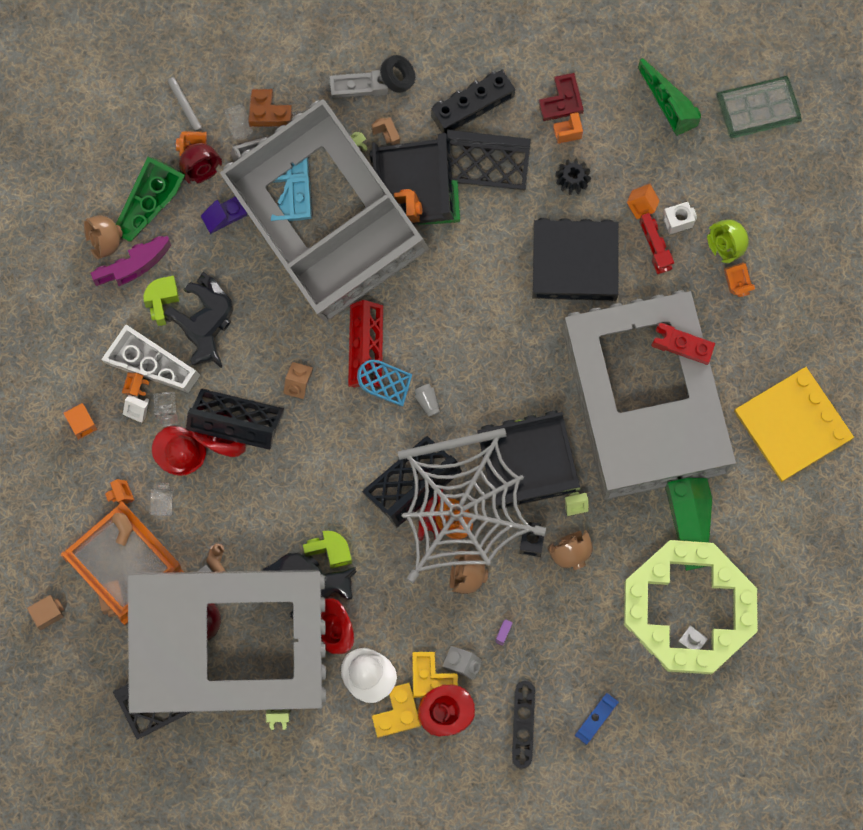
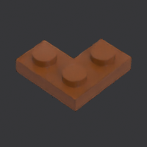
(265, 114)

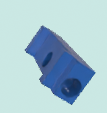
(602, 710)

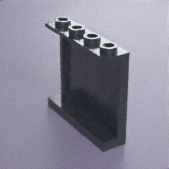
(420, 168)
(575, 259)
(537, 451)

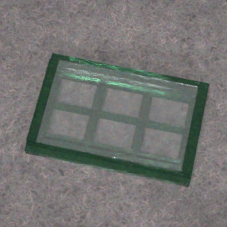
(759, 107)

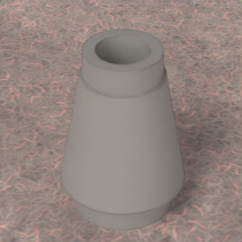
(427, 399)

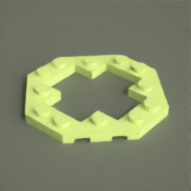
(657, 637)

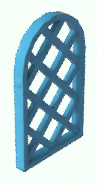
(395, 370)

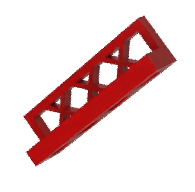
(361, 341)

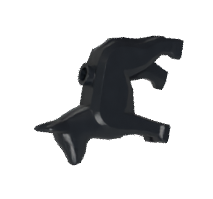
(207, 322)
(335, 582)

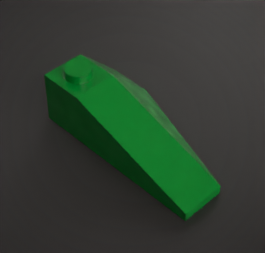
(674, 105)
(691, 510)

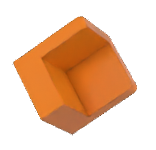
(569, 130)
(643, 201)
(80, 421)

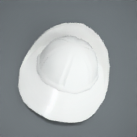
(368, 675)

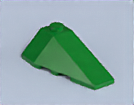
(150, 194)

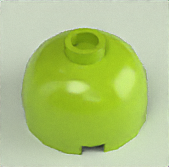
(726, 236)

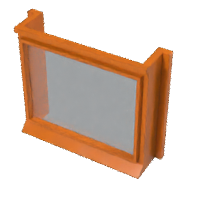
(107, 563)

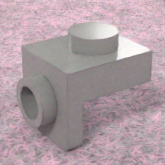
(691, 639)
(462, 662)

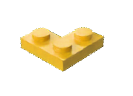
(424, 674)
(403, 715)

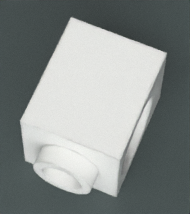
(673, 224)

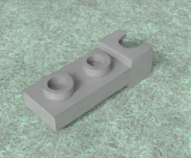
(357, 85)

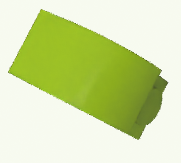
(159, 293)
(334, 545)

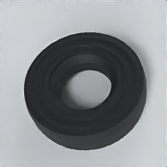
(389, 78)

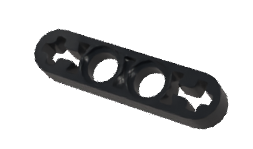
(519, 724)

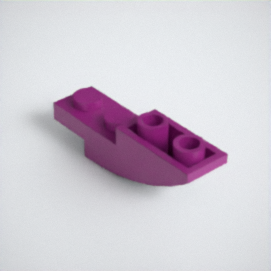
(141, 260)

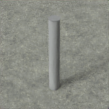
(184, 104)

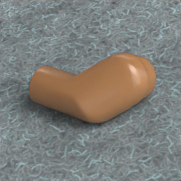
(124, 527)
(214, 557)

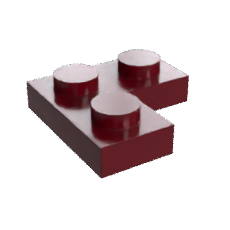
(565, 103)

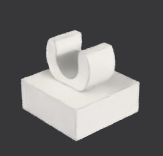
(135, 408)

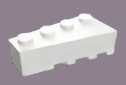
(146, 358)

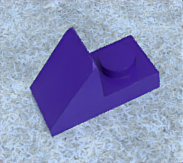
(223, 214)

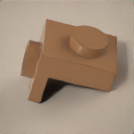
(297, 380)

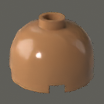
(103, 235)
(572, 550)
(469, 577)

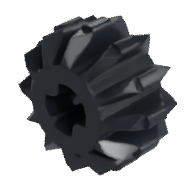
(573, 184)

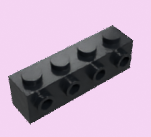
(473, 101)

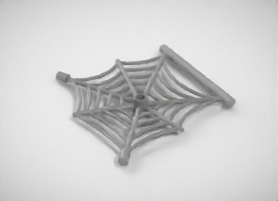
(449, 444)

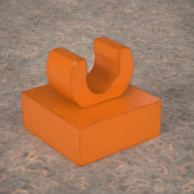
(133, 383)
(120, 492)

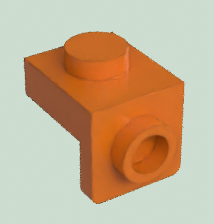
(189, 138)
(413, 206)
(738, 280)

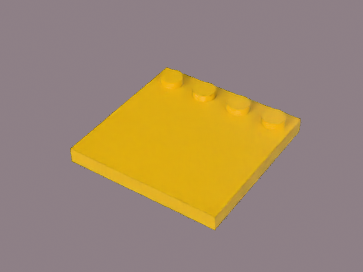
(793, 424)

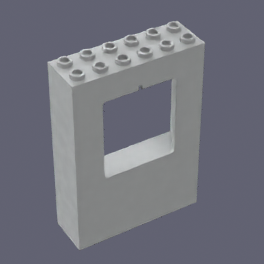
(356, 253)
(654, 443)
(171, 640)

